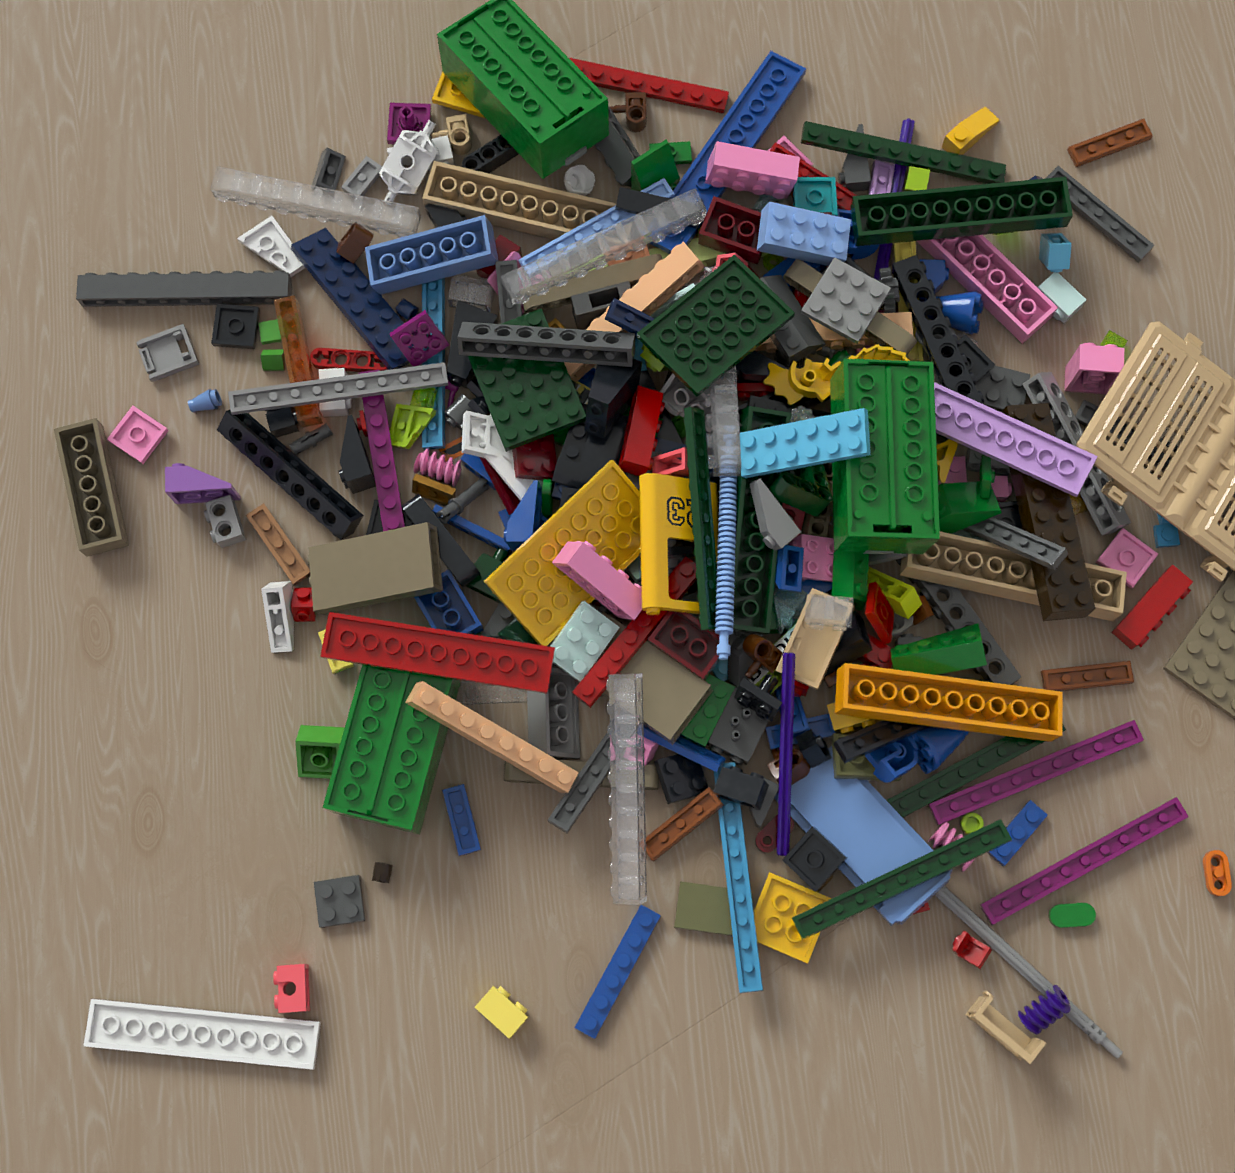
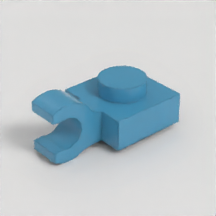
(1165, 534)

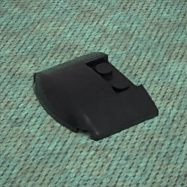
(587, 453)

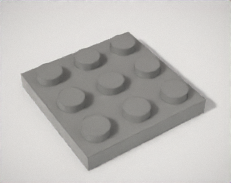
(845, 300)

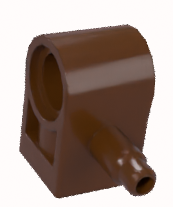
(634, 107)
(354, 242)
(766, 656)
(800, 766)

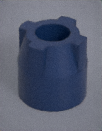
(407, 309)

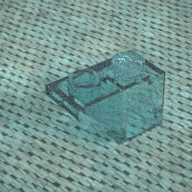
(785, 607)

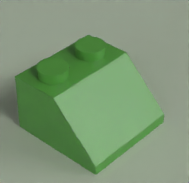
(317, 750)

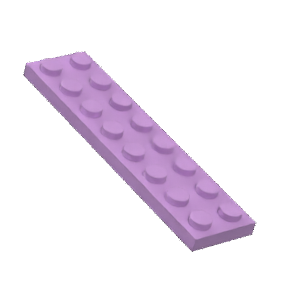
(1011, 441)

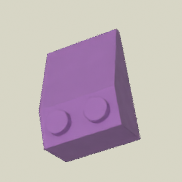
(190, 485)

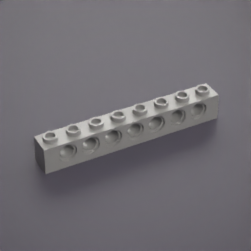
(1106, 513)

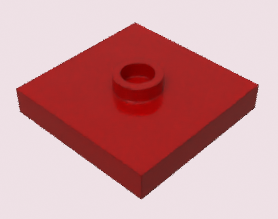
(879, 613)

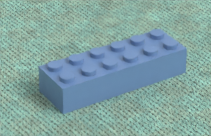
(431, 255)

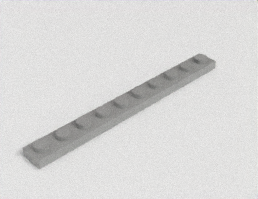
(337, 388)

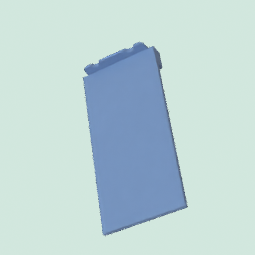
(865, 831)

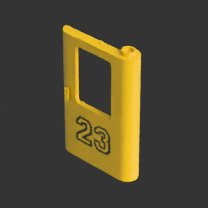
(665, 515)

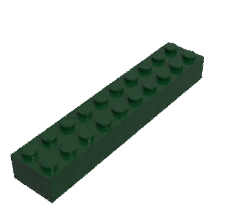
(961, 211)
(753, 558)

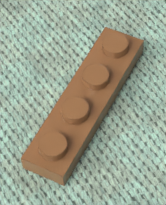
(279, 544)

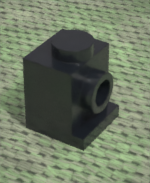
(813, 748)

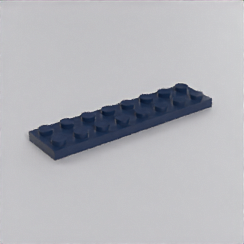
(352, 295)

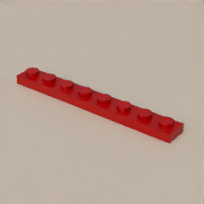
(654, 86)
(632, 637)

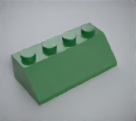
(851, 577)

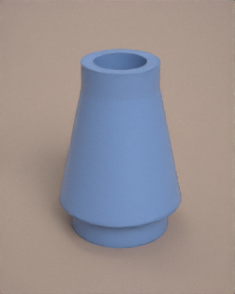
(206, 401)

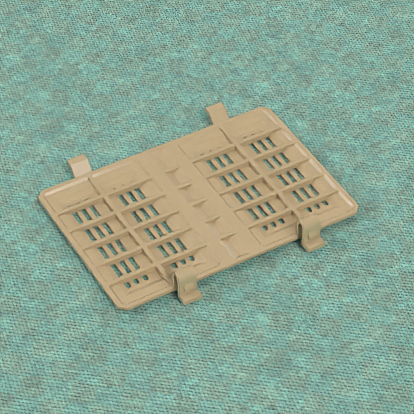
(1202, 469)

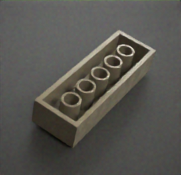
(91, 487)

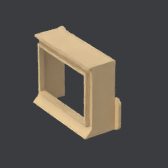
(1003, 1030)

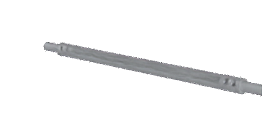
(1023, 967)

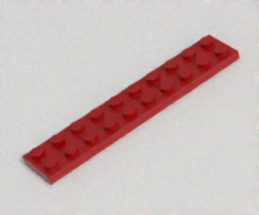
(438, 652)

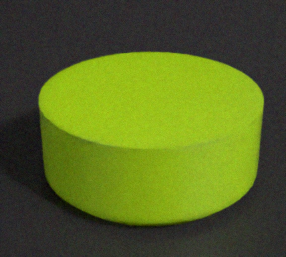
(971, 822)

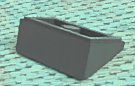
(328, 169)

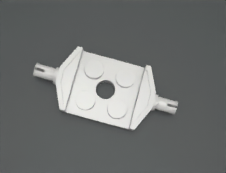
(421, 150)

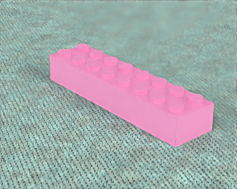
(1002, 285)

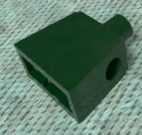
(486, 566)

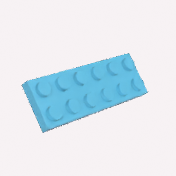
(805, 443)

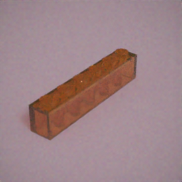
(296, 354)

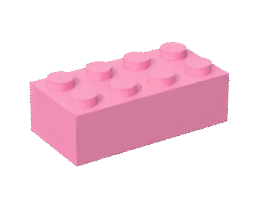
(752, 170)
(600, 579)

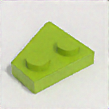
(408, 424)

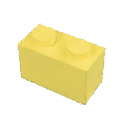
(502, 1011)

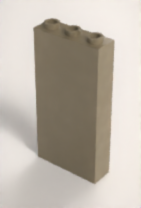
(375, 568)
(669, 689)

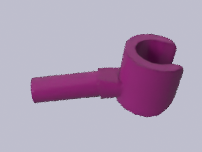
(453, 389)

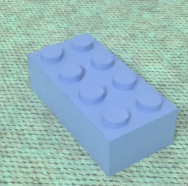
(803, 234)

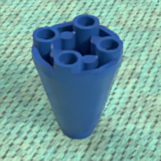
(962, 311)
(936, 746)

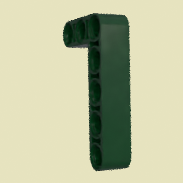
(805, 490)

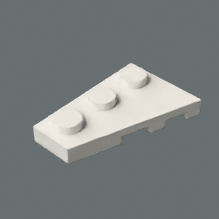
(272, 245)

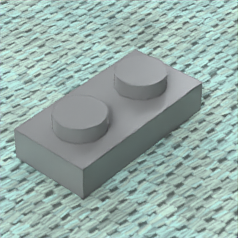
(362, 177)

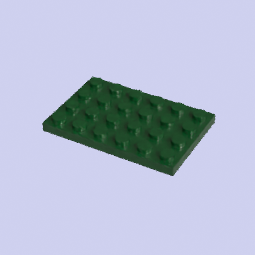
(715, 325)
(527, 395)

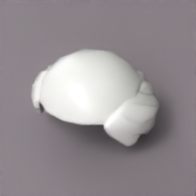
(579, 180)

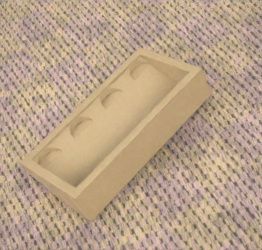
(812, 649)

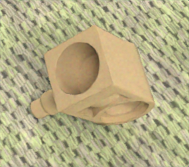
(457, 130)

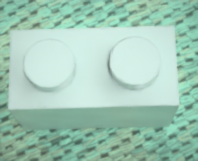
(1063, 296)

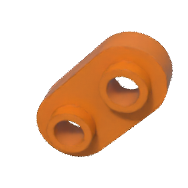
(1217, 873)

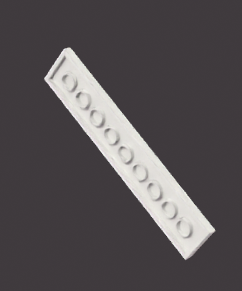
(202, 1034)

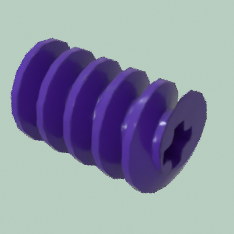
(1046, 1011)

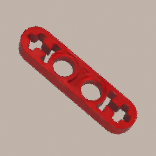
(351, 363)

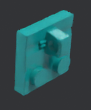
(816, 194)

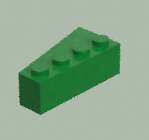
(942, 653)

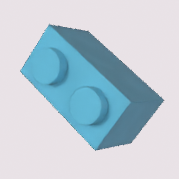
(1055, 251)

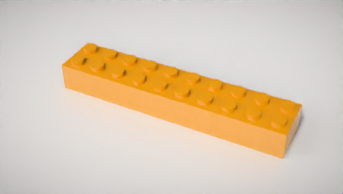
(948, 702)

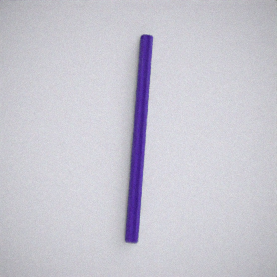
(897, 186)
(786, 749)

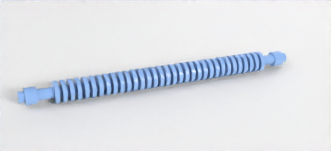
(726, 564)

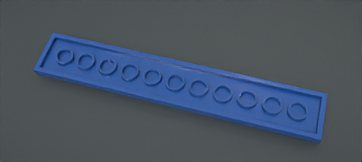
(741, 126)

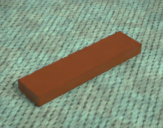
(1109, 143)
(1087, 676)
(682, 823)

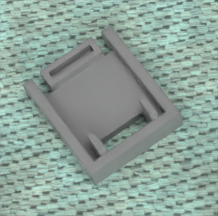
(163, 355)

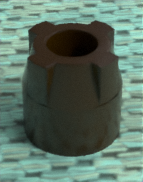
(382, 872)

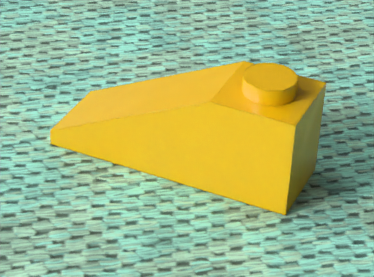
(969, 131)

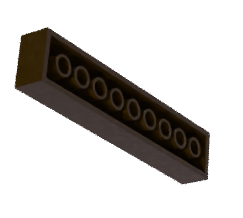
(1050, 515)

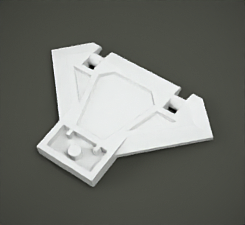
(482, 440)

